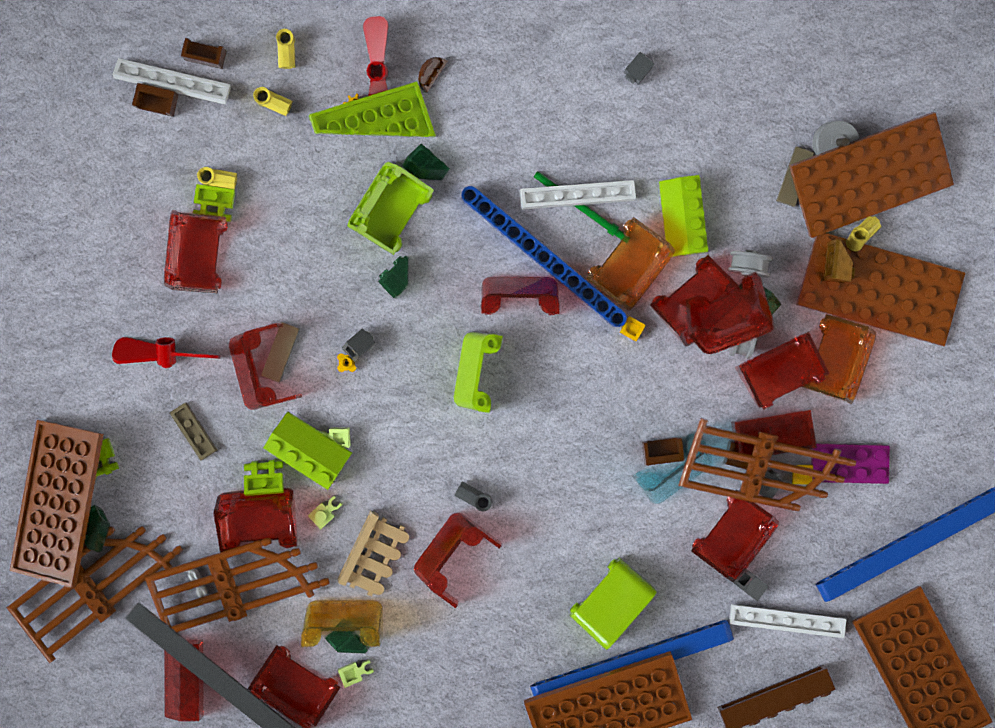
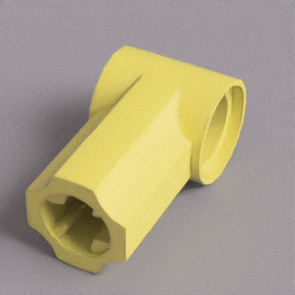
(286, 51)
(274, 101)
(219, 178)
(863, 233)

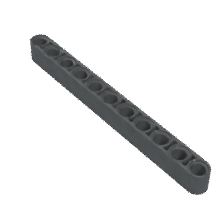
(205, 668)

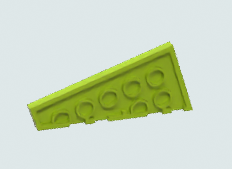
(387, 113)

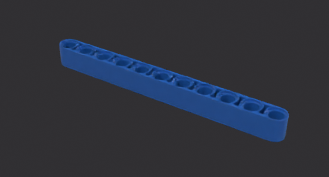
(538, 248)
(907, 546)
(679, 645)

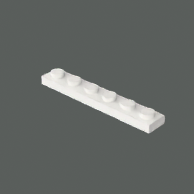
(172, 81)
(577, 194)
(787, 620)

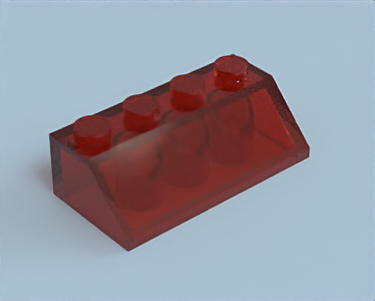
(791, 428)
(182, 689)

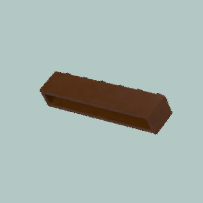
(777, 698)

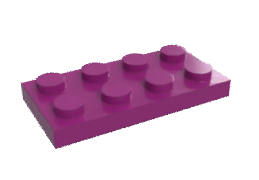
(870, 466)

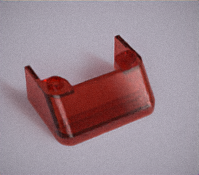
(252, 393)
(452, 533)

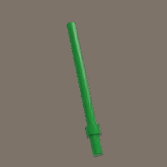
(612, 229)

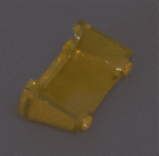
(343, 616)

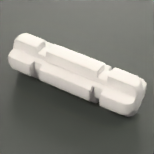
(193, 575)

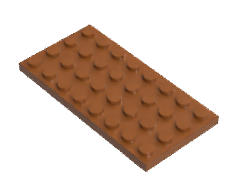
(872, 174)
(885, 292)
(56, 503)
(920, 664)
(628, 697)

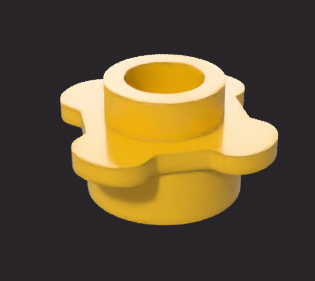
(342, 366)

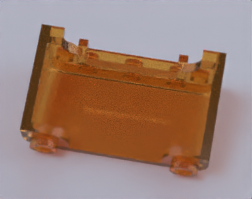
(632, 264)
(846, 354)

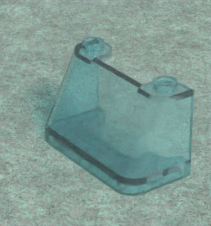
(658, 489)

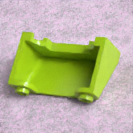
(389, 206)
(470, 364)
(613, 603)

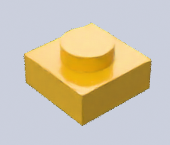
(632, 328)
(802, 479)

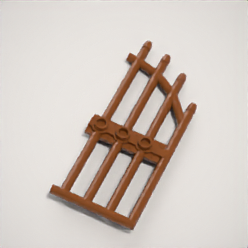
(757, 468)
(227, 589)
(90, 592)

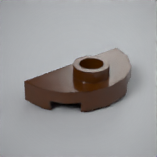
(430, 71)

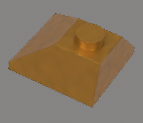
(838, 263)

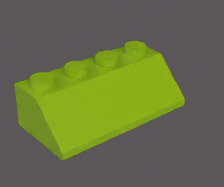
(684, 215)
(307, 450)

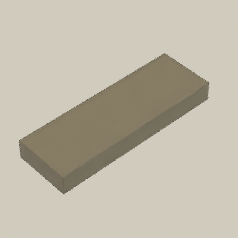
(787, 193)
(280, 352)
(193, 431)

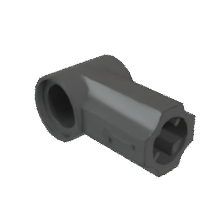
(471, 496)

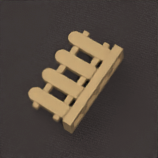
(365, 561)

